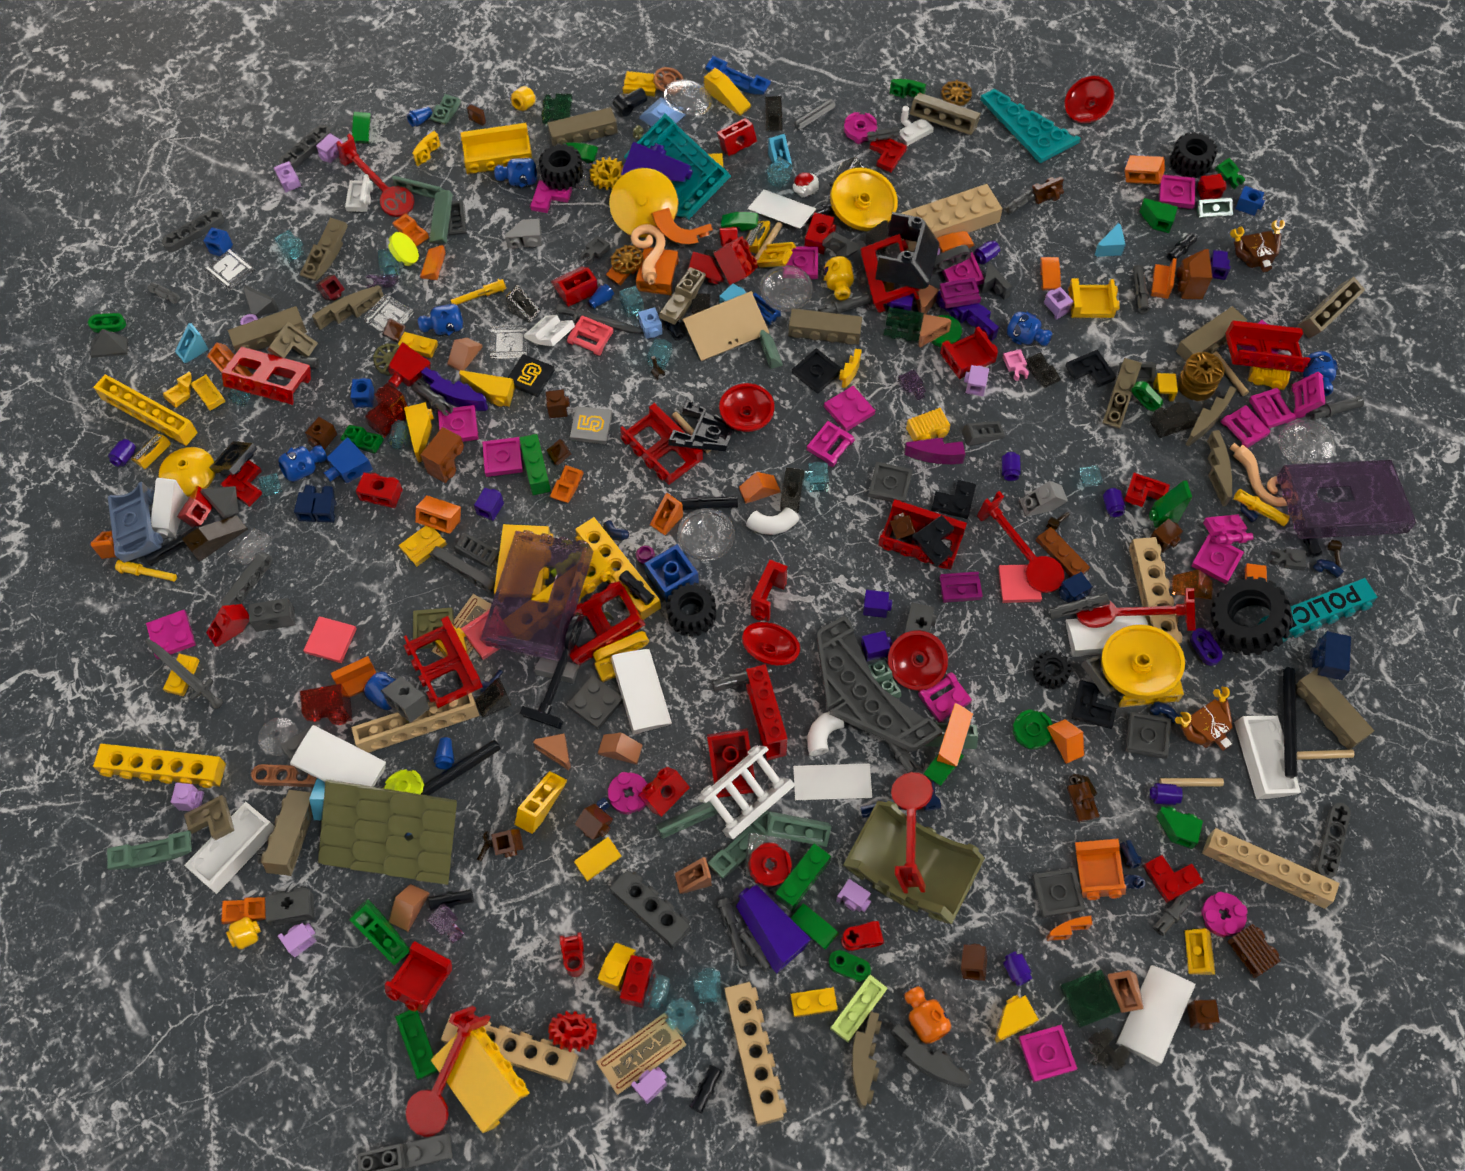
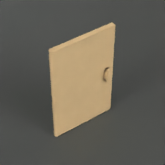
(721, 326)

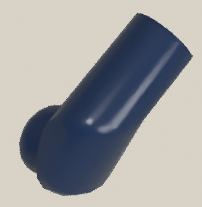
(1251, 515)
(615, 533)
(1330, 566)
(1164, 708)
(1134, 881)

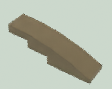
(353, 304)
(1209, 417)
(1221, 469)

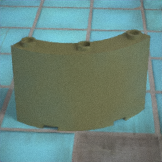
(943, 863)

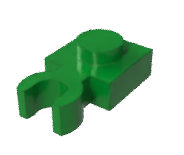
(1230, 172)

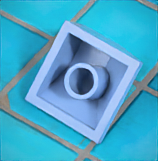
(657, 110)

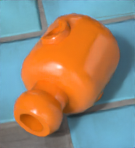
(927, 1016)

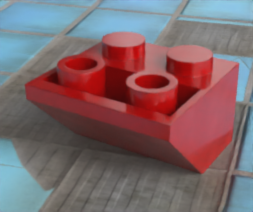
(736, 260)
(576, 285)

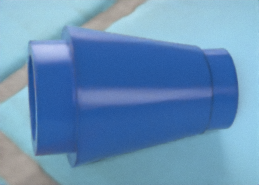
(418, 116)
(601, 295)
(444, 755)

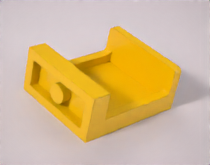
(1093, 300)

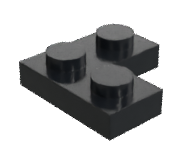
(1093, 364)
(957, 504)
(930, 540)
(1088, 710)

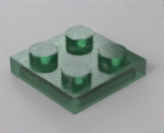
(1090, 998)

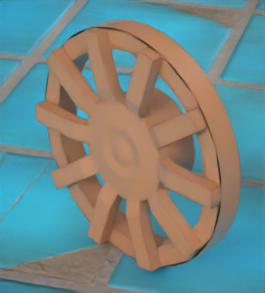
(667, 78)

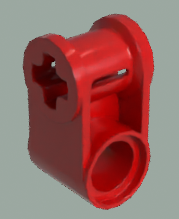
(728, 235)
(866, 935)
(572, 950)

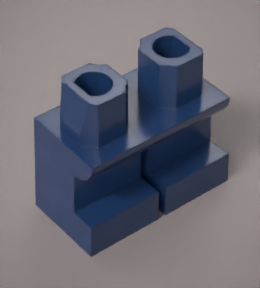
(315, 506)

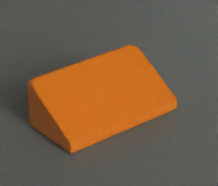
(433, 263)

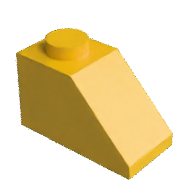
(615, 967)
(1015, 1017)

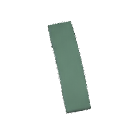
(149, 853)
(735, 854)

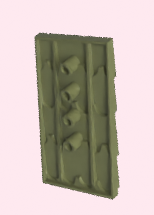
(368, 826)

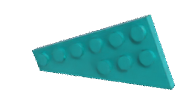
(1028, 127)

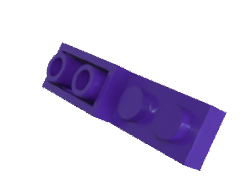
(975, 315)
(454, 394)

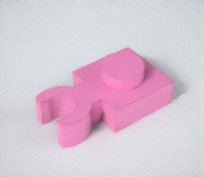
(1016, 362)

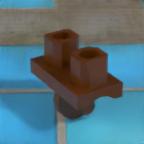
(1049, 190)
(1083, 802)

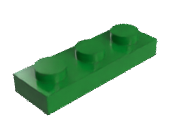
(416, 1043)

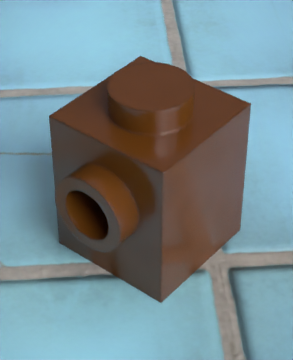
(557, 403)
(321, 433)
(902, 525)
(1168, 535)
(594, 822)
(507, 842)
(974, 962)
(1203, 1014)

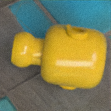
(839, 276)

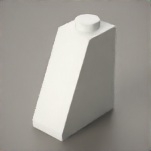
(166, 506)

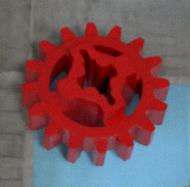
(572, 1031)

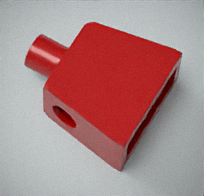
(406, 366)

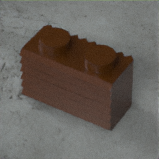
(1254, 950)

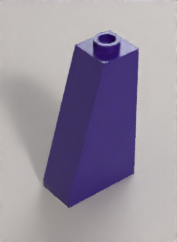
(644, 157)
(771, 927)

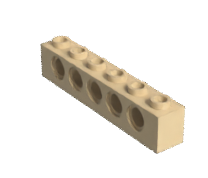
(1149, 548)
(395, 728)
(1270, 868)
(560, 1071)
(763, 1112)

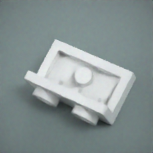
(359, 195)

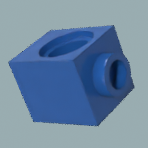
(1250, 201)
(217, 241)
(361, 398)

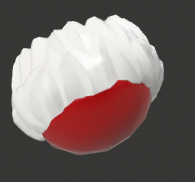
(805, 184)

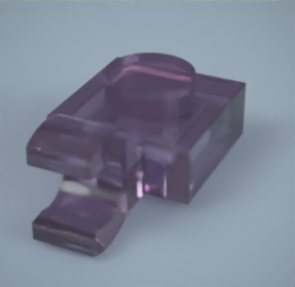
(387, 280)
(912, 383)
(444, 922)

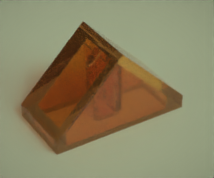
(1193, 579)

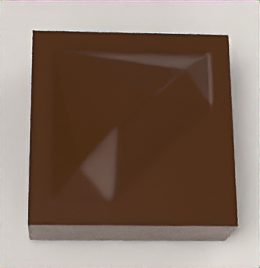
(476, 114)
(393, 330)
(558, 452)

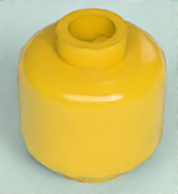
(523, 98)
(243, 933)

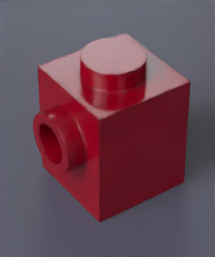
(330, 288)

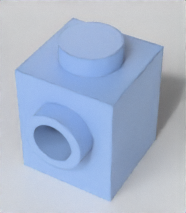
(650, 323)

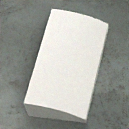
(1091, 641)
(640, 690)
(1264, 756)
(336, 759)
(222, 858)
(1153, 1027)

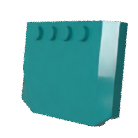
(706, 175)

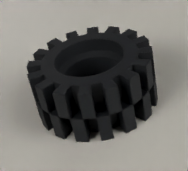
(1059, 661)

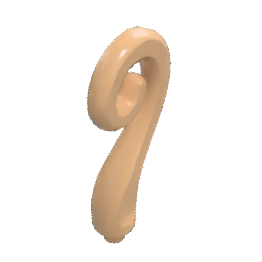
(648, 267)
(1249, 461)

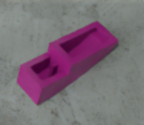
(936, 451)

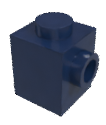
(1075, 588)

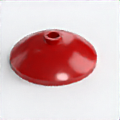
(1089, 91)
(746, 399)
(770, 643)
(906, 667)

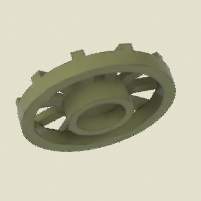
(386, 358)

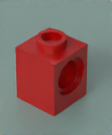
(1211, 187)

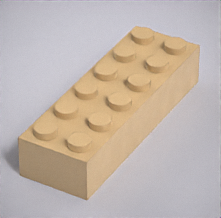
(959, 213)

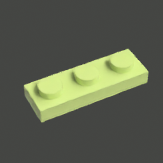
(858, 1008)

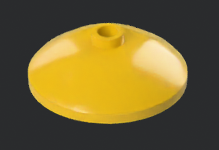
(193, 473)

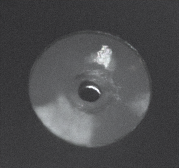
(271, 744)

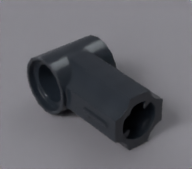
(627, 103)

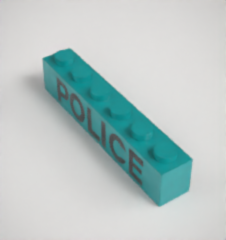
(1330, 607)

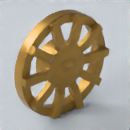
(956, 93)
(627, 259)

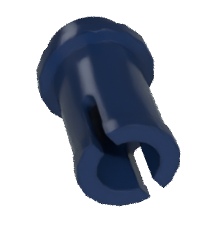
(1130, 854)

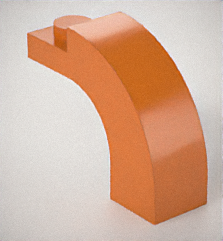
(666, 224)

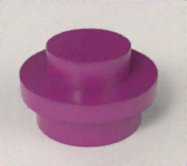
(644, 554)

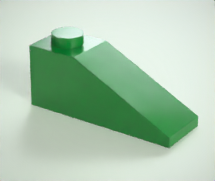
(1171, 505)
(379, 932)

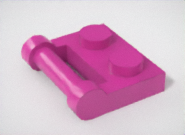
(1312, 392)
(1268, 411)
(1249, 424)
(826, 439)
(943, 706)

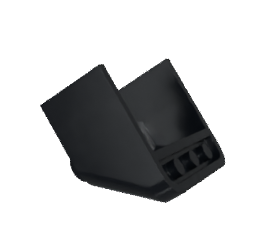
(910, 268)

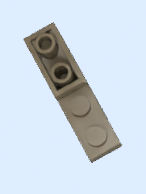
(325, 252)
(682, 298)
(1121, 393)
(864, 1068)

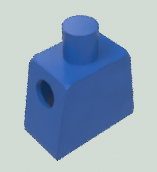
(347, 462)

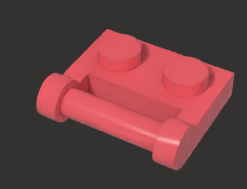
(593, 330)

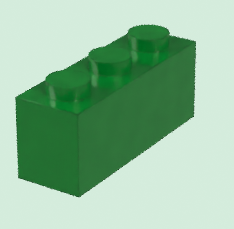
(535, 464)
(803, 877)

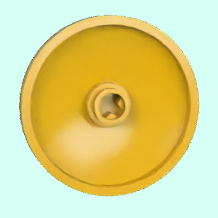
(639, 195)
(863, 198)
(1143, 662)

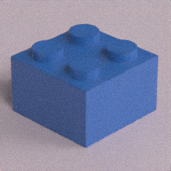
(670, 570)

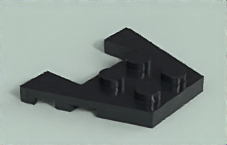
(709, 434)

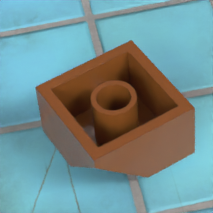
(1194, 275)
(441, 454)

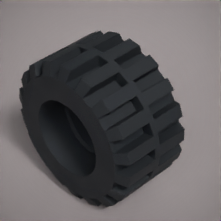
(1193, 155)
(561, 166)
(691, 595)

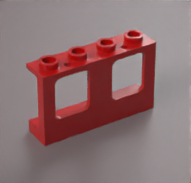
(877, 287)
(1264, 338)
(266, 366)
(663, 427)
(920, 519)
(605, 632)
(456, 660)
(766, 712)

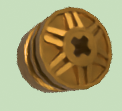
(1200, 376)

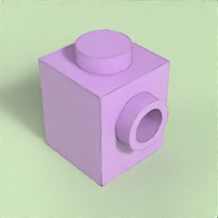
(976, 380)

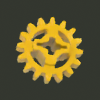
(606, 172)

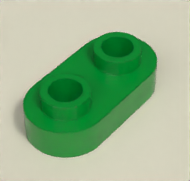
(110, 321)
(1147, 396)
(848, 968)

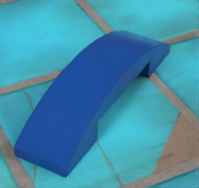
(743, 82)

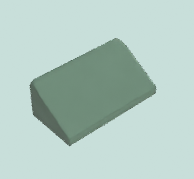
(1214, 207)
(770, 350)

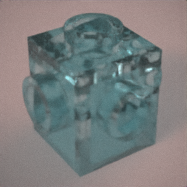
(779, 172)
(684, 1023)

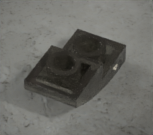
(1040, 369)

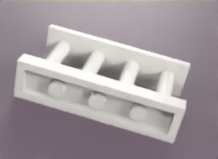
(764, 801)

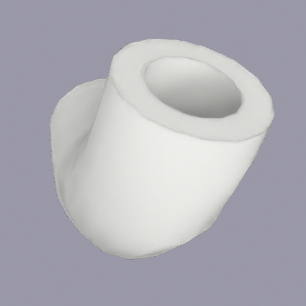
(772, 524)
(820, 731)

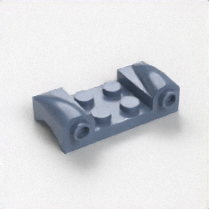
(132, 524)

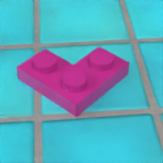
(544, 196)

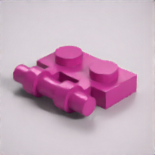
(1227, 529)

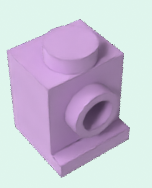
(328, 148)
(287, 176)
(1058, 302)
(186, 797)
(854, 897)
(298, 938)
(650, 1084)

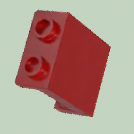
(969, 351)
(773, 575)
(419, 978)

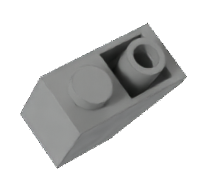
(525, 234)
(1044, 499)

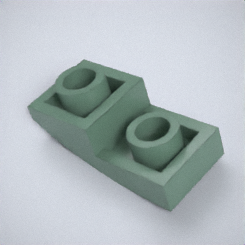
(446, 109)
(884, 676)

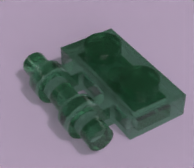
(562, 107)
(903, 319)

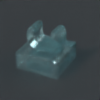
(1090, 476)
(270, 485)

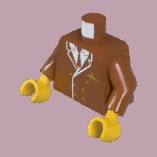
(1209, 723)

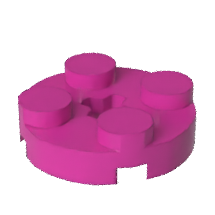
(857, 134)
(617, 796)
(1212, 917)

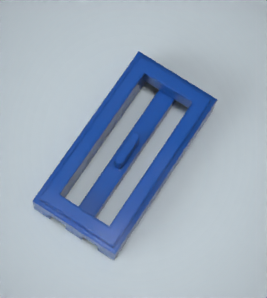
(767, 316)

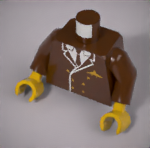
(1258, 248)

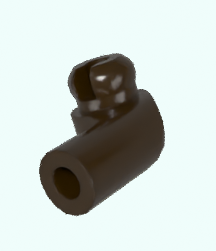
(1077, 779)

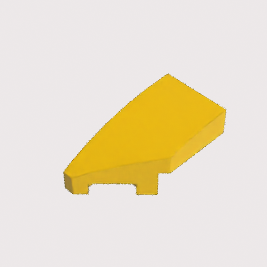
(180, 392)

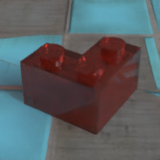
(389, 409)
(326, 702)

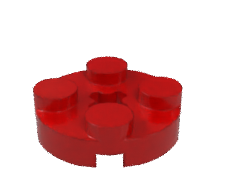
(763, 875)

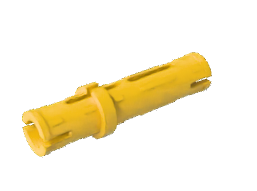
(1254, 503)

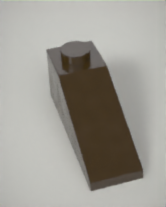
(213, 536)

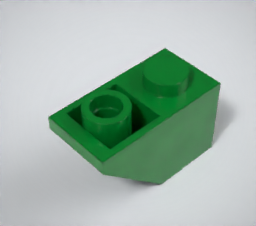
(1158, 214)
(1180, 827)

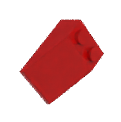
(726, 752)

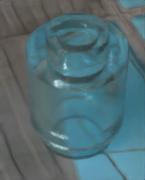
(399, 434)
(657, 991)

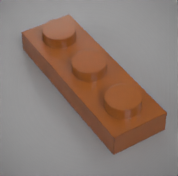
(1062, 552)

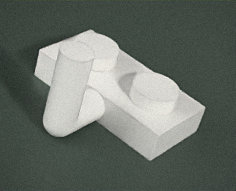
(913, 131)

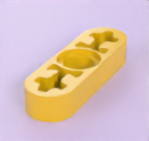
(634, 642)

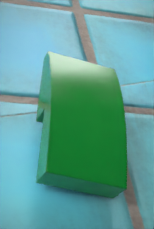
(905, 87)
(361, 127)
(587, 151)
(743, 220)
(361, 439)
(939, 771)
(814, 926)

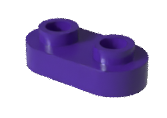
(1207, 647)

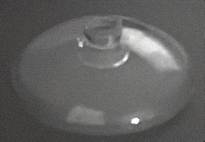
(688, 97)
(786, 281)
(1301, 448)
(703, 525)

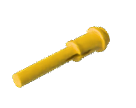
(486, 290)
(138, 569)

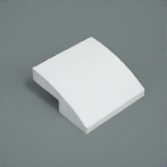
(549, 330)

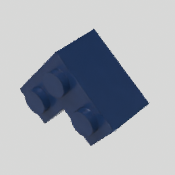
(1332, 655)

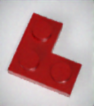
(891, 153)
(242, 480)
(1143, 486)
(1170, 883)

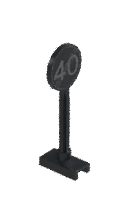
(543, 713)

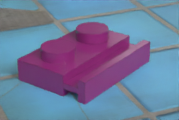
(960, 293)
(960, 587)

